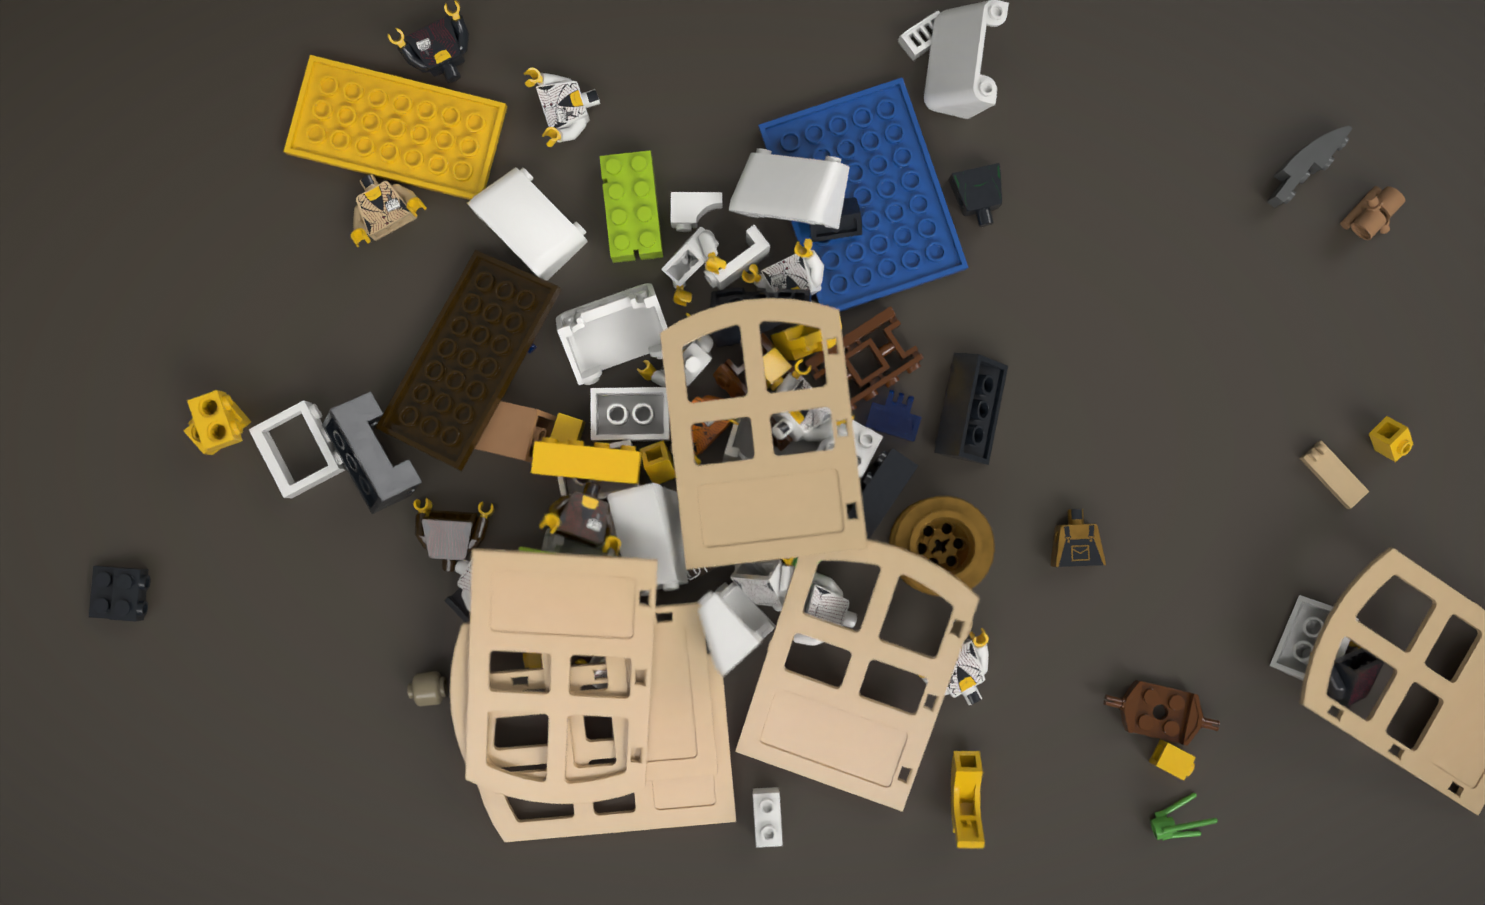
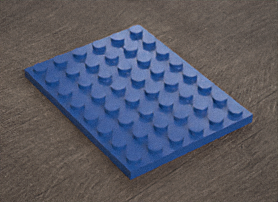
(902, 206)

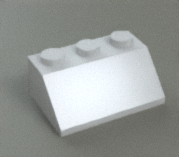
(1300, 636)

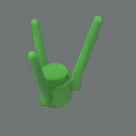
(1165, 828)

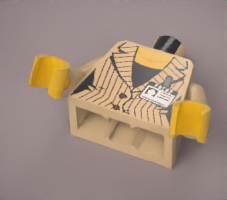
(382, 209)

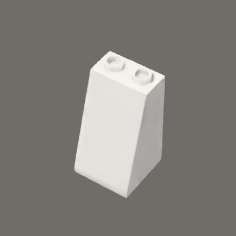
(650, 528)

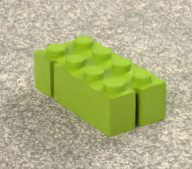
(631, 206)

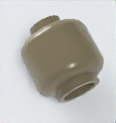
(428, 688)

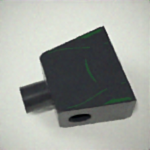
(978, 192)

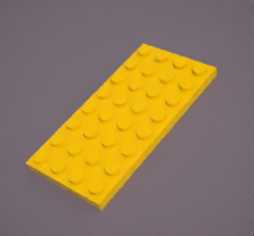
(395, 128)

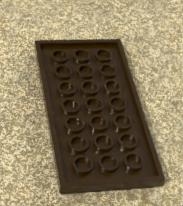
(468, 359)

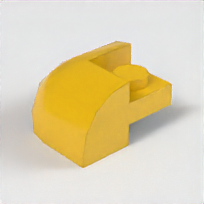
(800, 341)

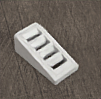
(907, 43)

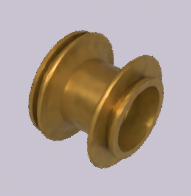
(966, 523)

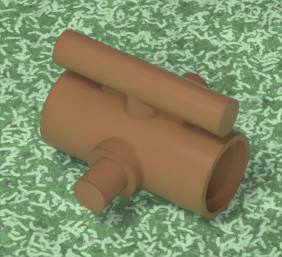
(1374, 212)

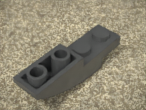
(1307, 161)

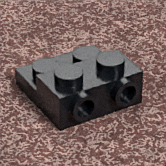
(119, 593)

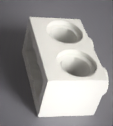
(767, 817)

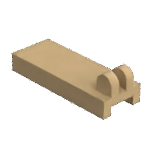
(1334, 475)

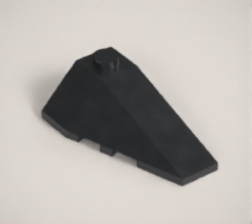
(732, 335)

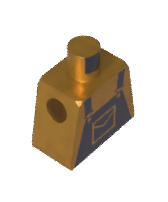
(1077, 543)

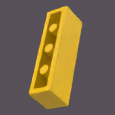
(586, 462)

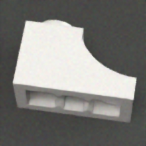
(691, 206)

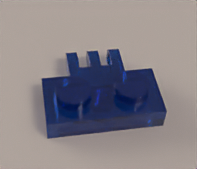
(894, 417)

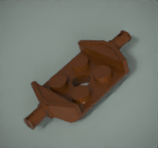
(1181, 718)

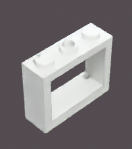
(274, 460)

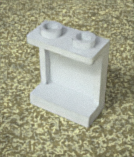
(758, 251)

